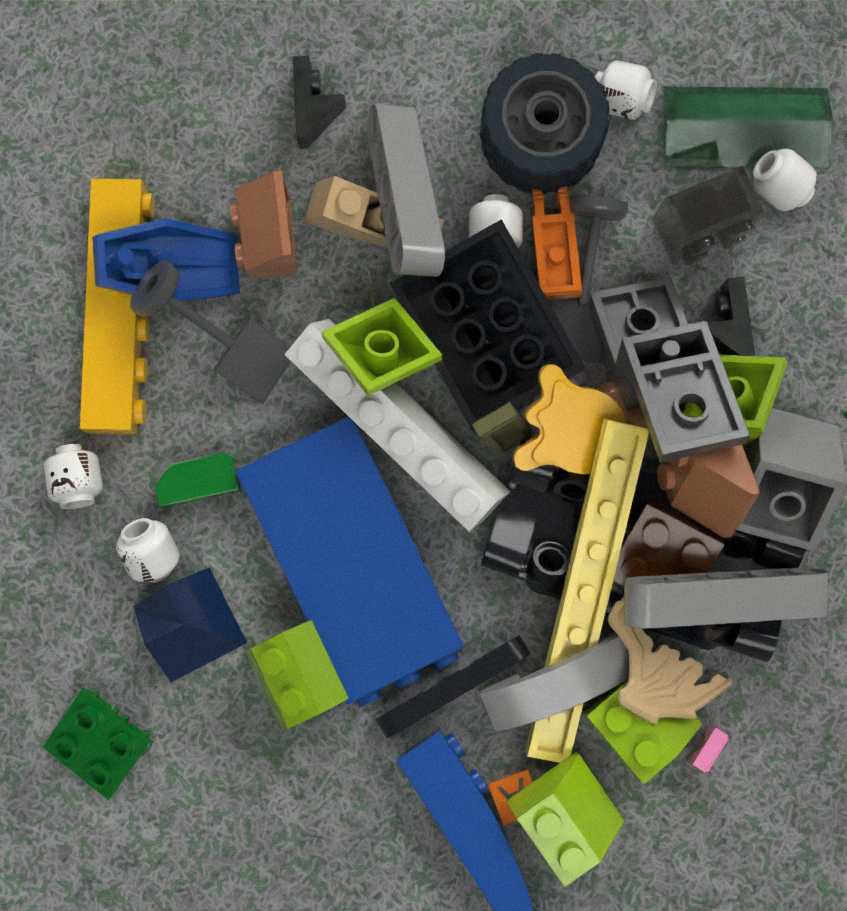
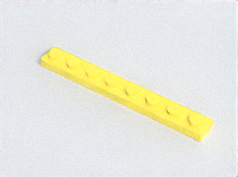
(591, 571)

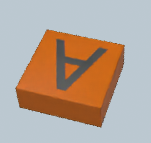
(506, 788)

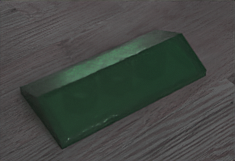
(743, 123)

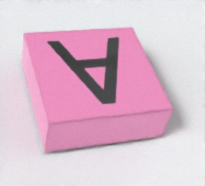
(708, 748)

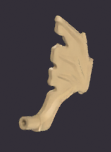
(658, 680)

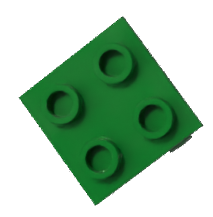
(97, 742)

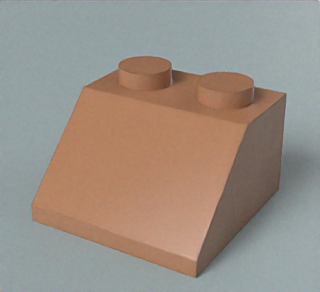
(265, 227)
(711, 488)

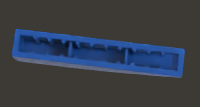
(466, 818)

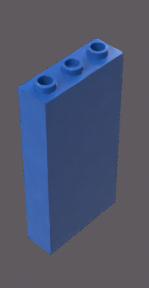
(350, 560)

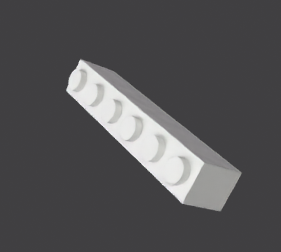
(403, 432)

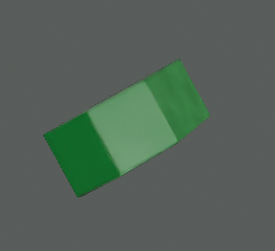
(197, 480)

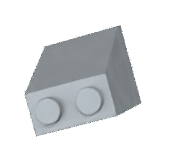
(798, 479)

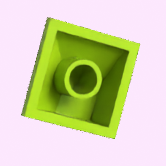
(381, 346)
(755, 386)

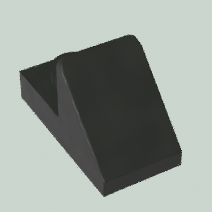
(312, 112)
(734, 333)

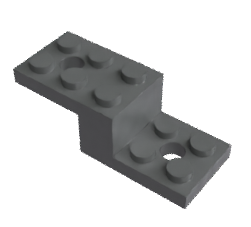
(666, 368)

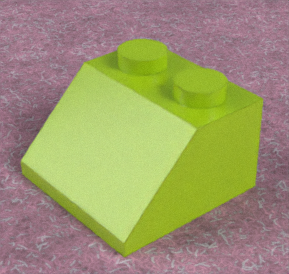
(296, 675)
(637, 742)
(568, 818)

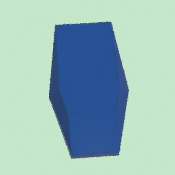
(199, 253)

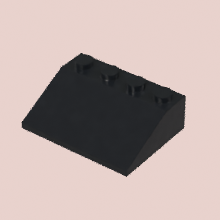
(488, 324)

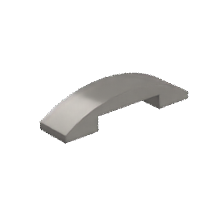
(557, 686)

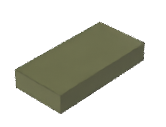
(503, 428)

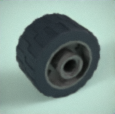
(548, 92)

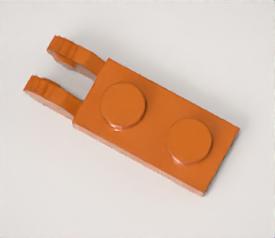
(556, 247)

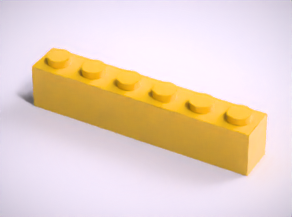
(111, 329)

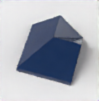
(188, 624)

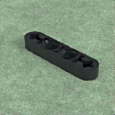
(453, 686)

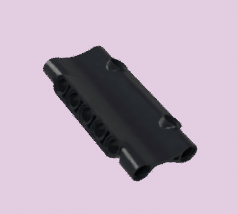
(540, 528)

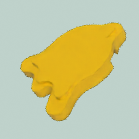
(567, 424)

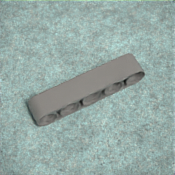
(405, 191)
(725, 597)

